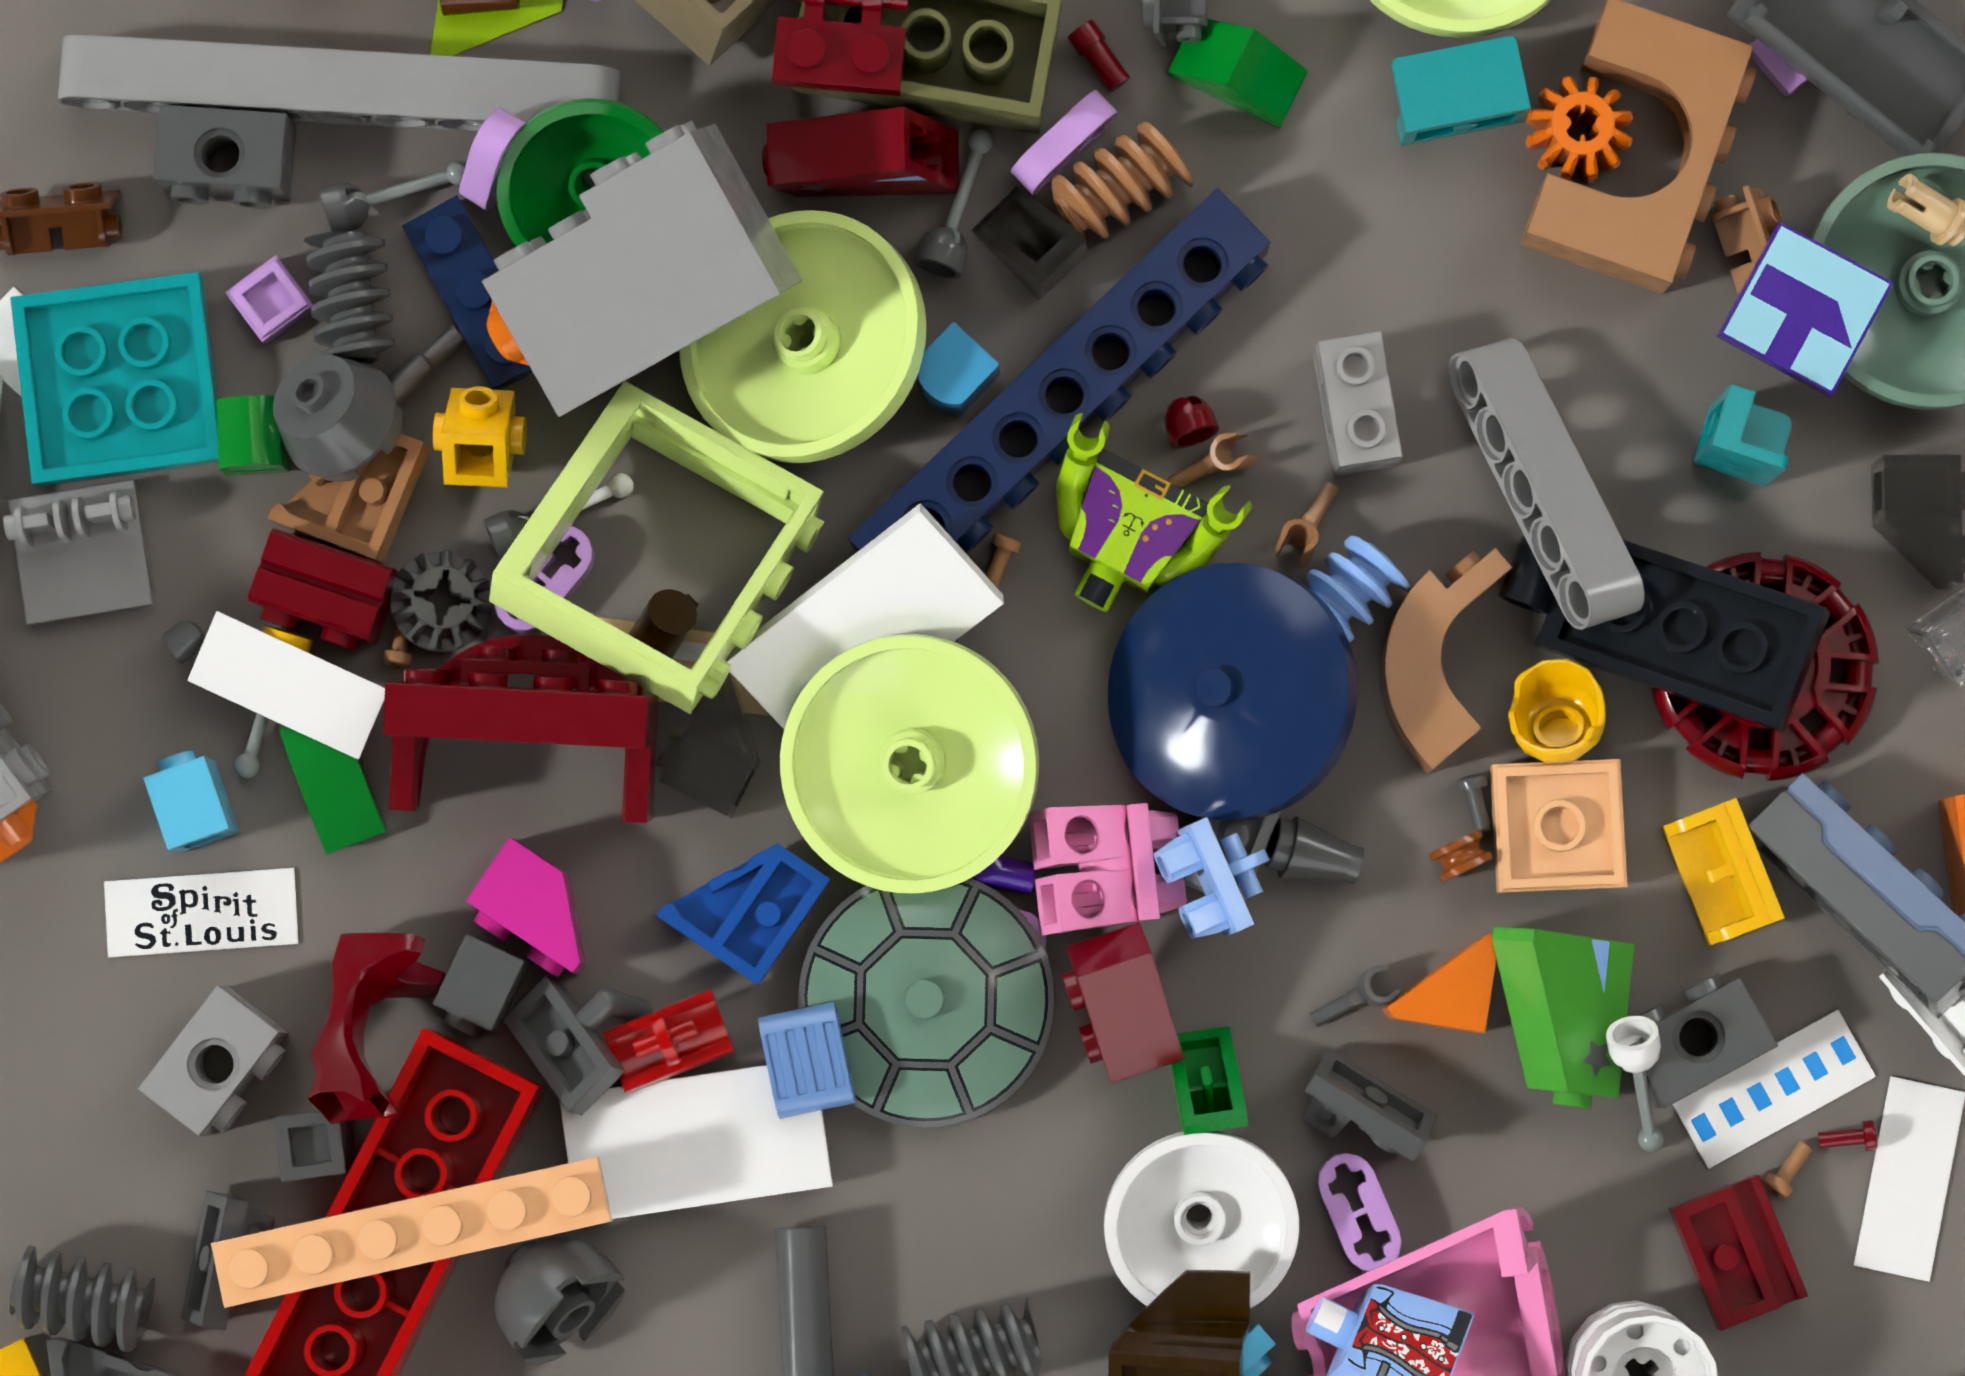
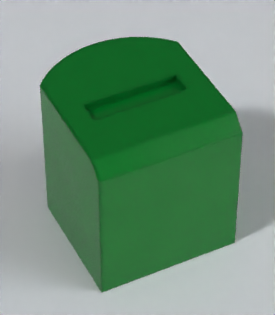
(249, 437)

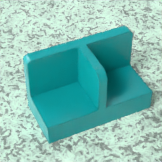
(1460, 90)
(1743, 438)

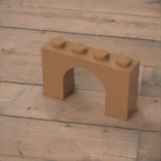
(1698, 82)

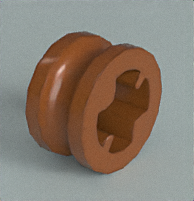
(1461, 855)

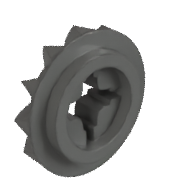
(417, 618)

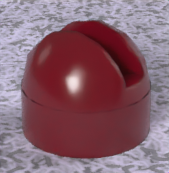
(1189, 422)

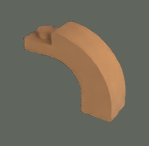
(1411, 673)

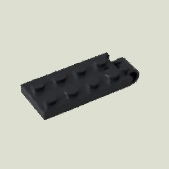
(1693, 638)

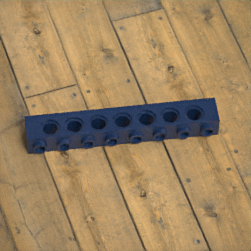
(1211, 230)

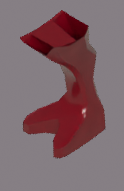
(363, 973)

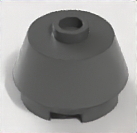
(336, 416)

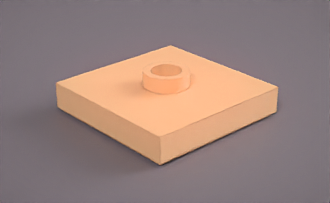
(1558, 826)

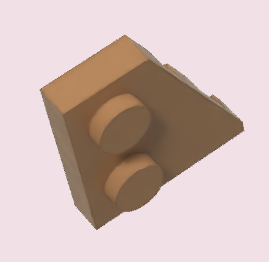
(359, 512)

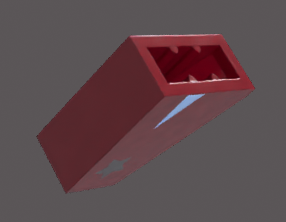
(862, 155)

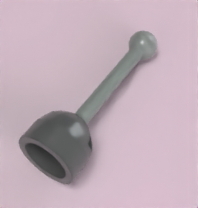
(349, 206)
(943, 247)

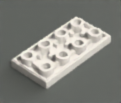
(897, 584)
(698, 1143)

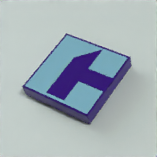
(1804, 309)

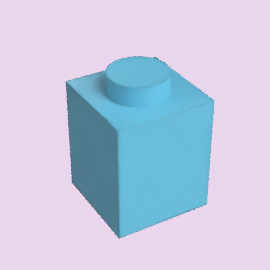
(190, 802)

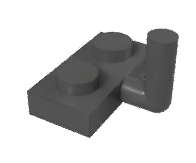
(565, 1039)

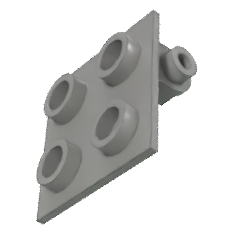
(79, 552)

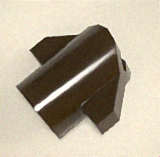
(666, 621)

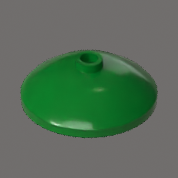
(552, 154)

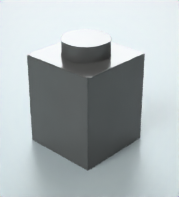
(480, 986)

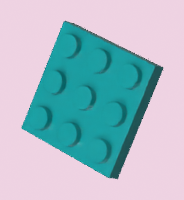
(116, 379)

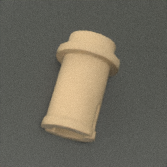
(1929, 210)

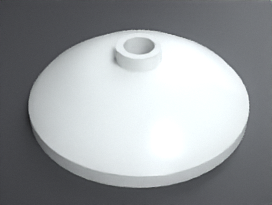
(1248, 1226)

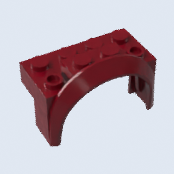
(472, 702)

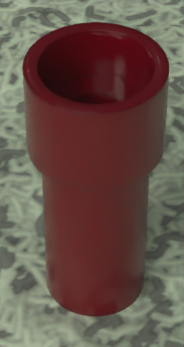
(1090, 42)

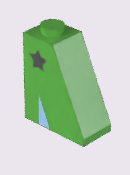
(1560, 1004)

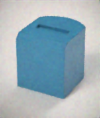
(955, 371)

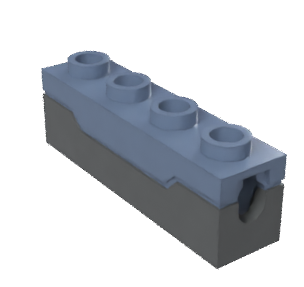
(1866, 890)

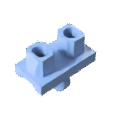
(1200, 852)

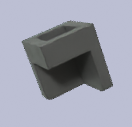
(313, 1146)

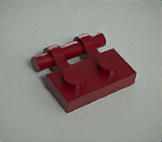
(841, 53)

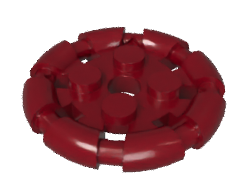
(1841, 705)

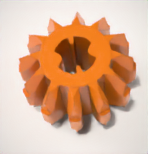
(1555, 121)

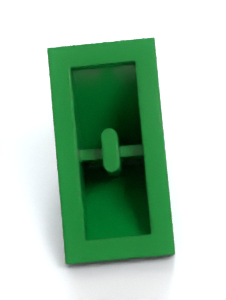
(1241, 70)
(1208, 1083)

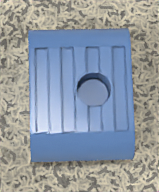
(806, 1060)

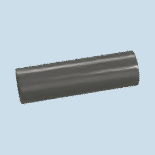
(804, 1301)

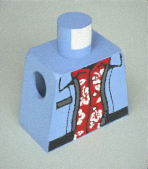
(1391, 1334)

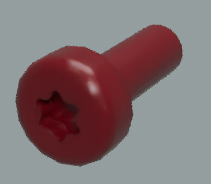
(1866, 1135)

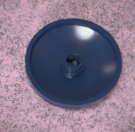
(1232, 692)

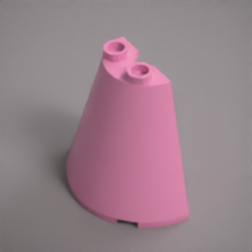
(1479, 1270)

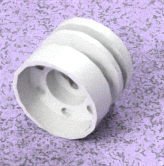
(1637, 1332)

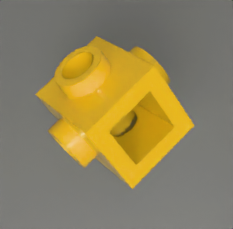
(479, 436)

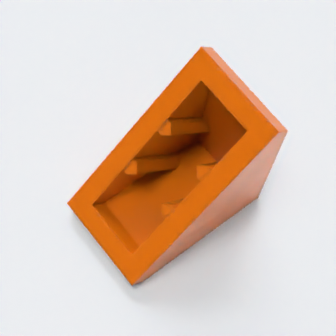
(1454, 994)

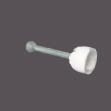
(1636, 1048)

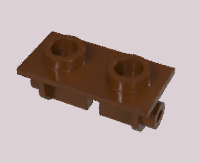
(79, 212)

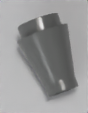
(1309, 852)

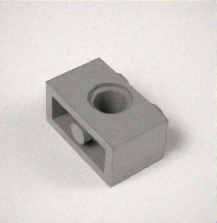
(1357, 404)
(180, 1079)

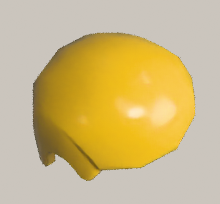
(1557, 711)

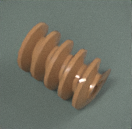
(1119, 181)

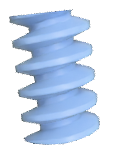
(1356, 582)

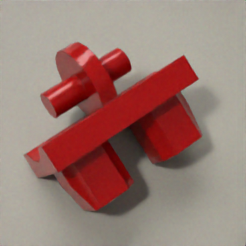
(669, 1041)

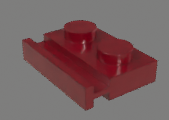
(1738, 1252)

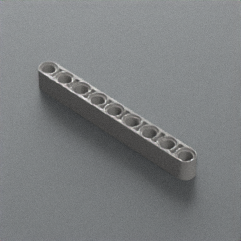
(319, 82)

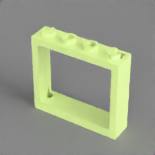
(705, 453)

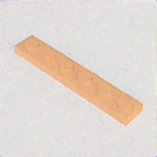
(411, 1232)

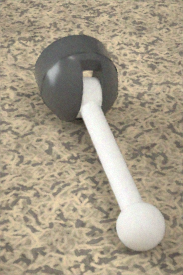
(507, 525)

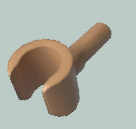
(1219, 458)
(1304, 531)

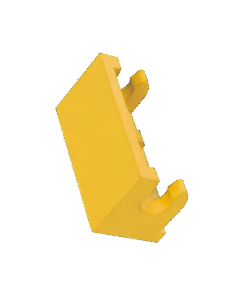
(1722, 872)

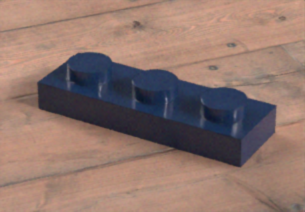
(457, 266)

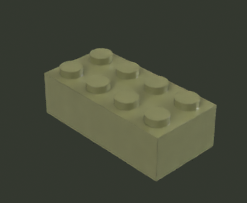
(968, 59)

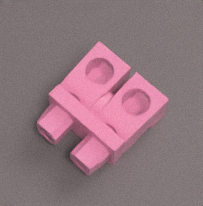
(1114, 863)

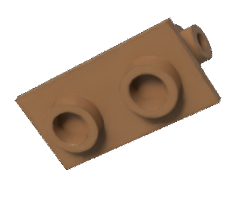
(1745, 227)

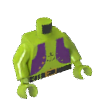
(1132, 521)

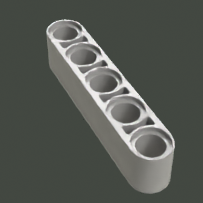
(1546, 483)

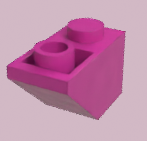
(535, 903)

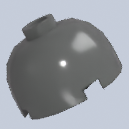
(553, 1293)

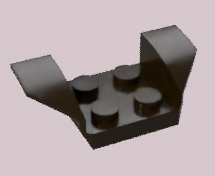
(1188, 1328)

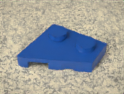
(750, 910)

